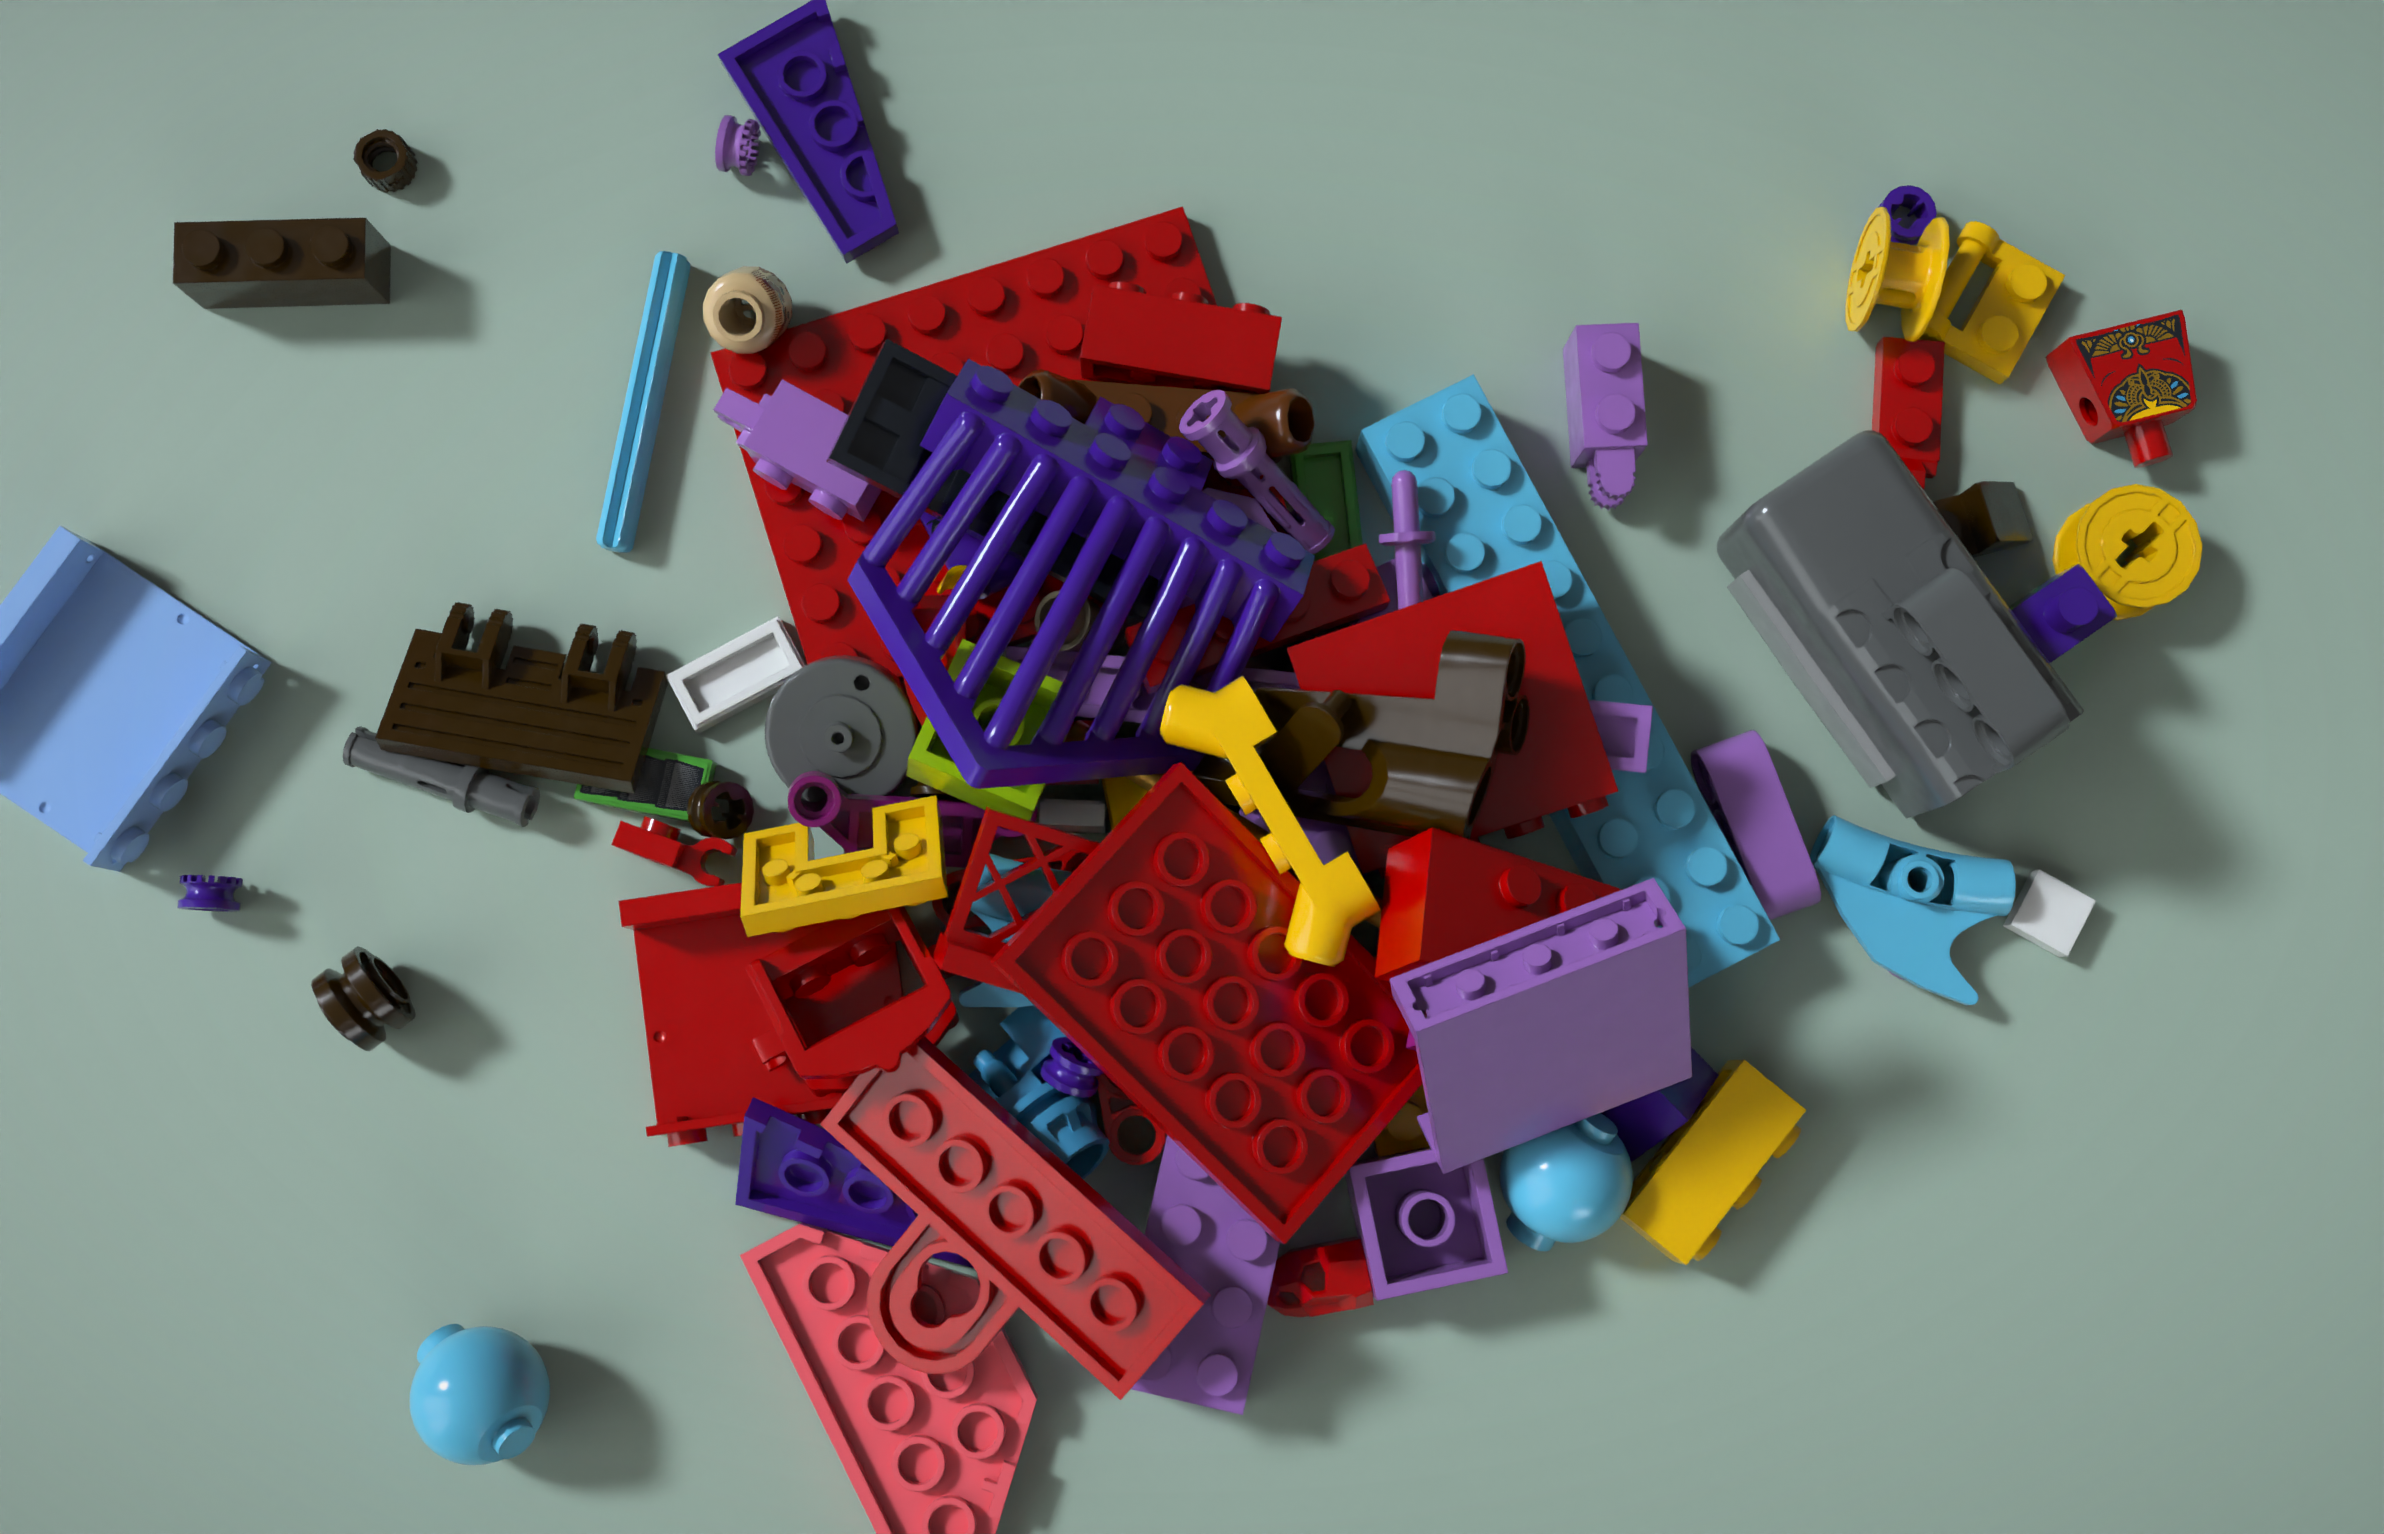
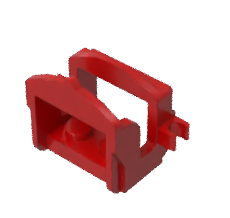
(871, 1041)

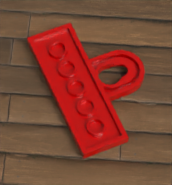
(1018, 1219)

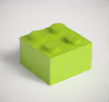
(933, 765)

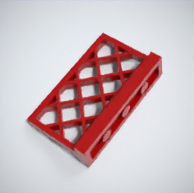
(969, 951)

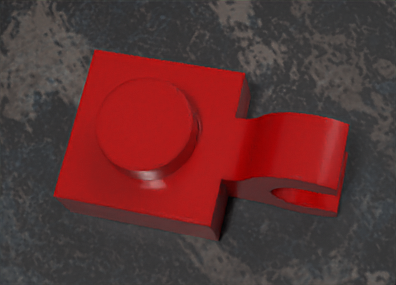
(659, 844)

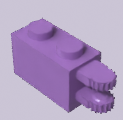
(1605, 407)

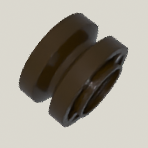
(363, 998)

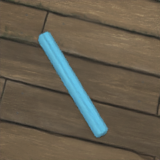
(643, 402)

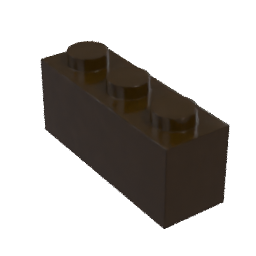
(282, 263)

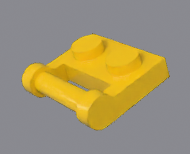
(2003, 312)

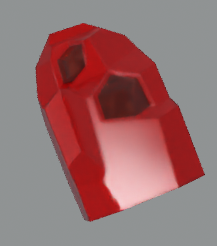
(1321, 1279)

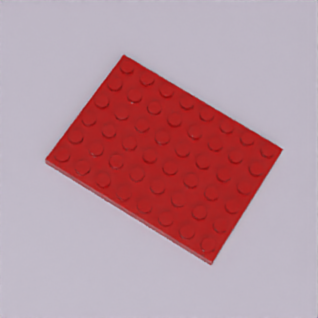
(1002, 317)

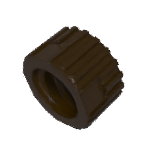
(375, 144)

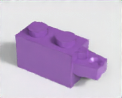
(790, 443)

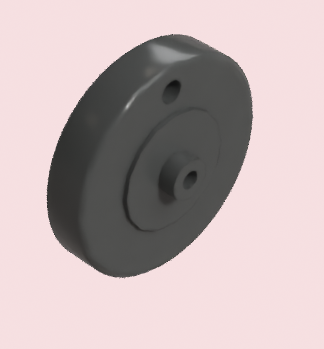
(843, 721)

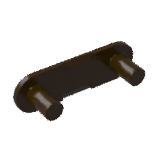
(1305, 741)

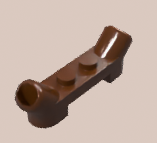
(1281, 415)

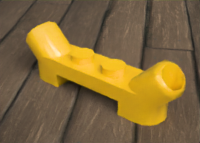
(1329, 895)

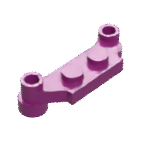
(850, 817)

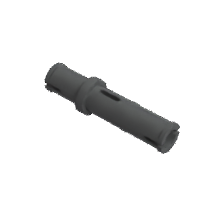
(463, 784)

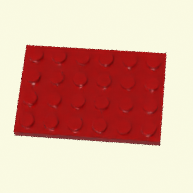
(1182, 993)

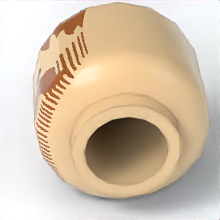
(729, 314)

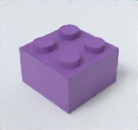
(1423, 1224)

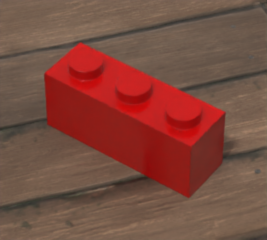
(1177, 341)

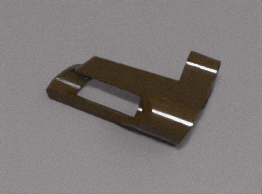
(1425, 753)

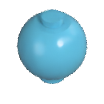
(1566, 1183)
(478, 1394)

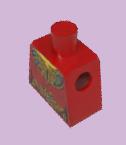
(2128, 383)

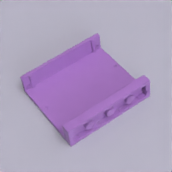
(1549, 1023)

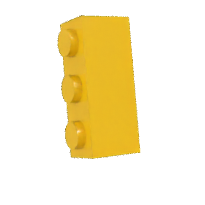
(1712, 1162)

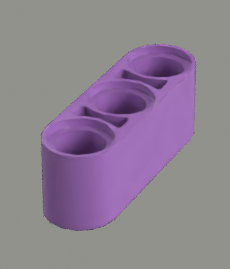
(1757, 821)

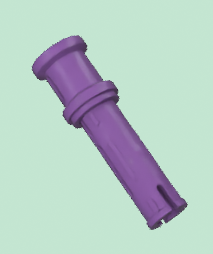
(1245, 458)

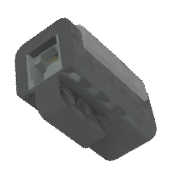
(1892, 628)

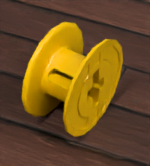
(1897, 274)
(2156, 569)

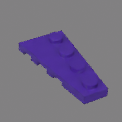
(809, 111)
(813, 1179)

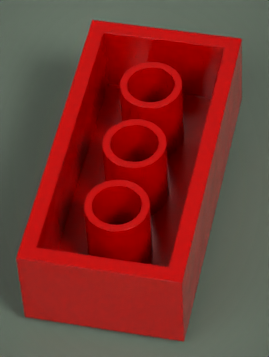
(1461, 893)

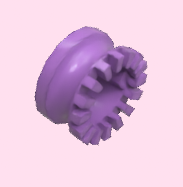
(736, 145)

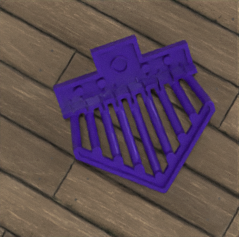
(1128, 497)

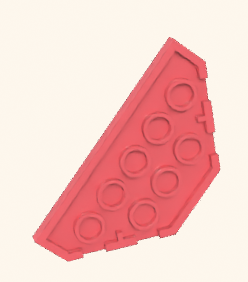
(913, 1443)

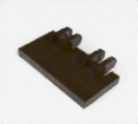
(535, 716)

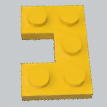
(792, 890)

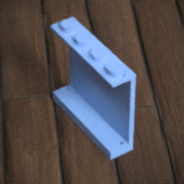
(109, 697)

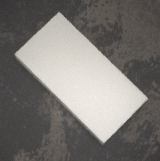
(736, 674)

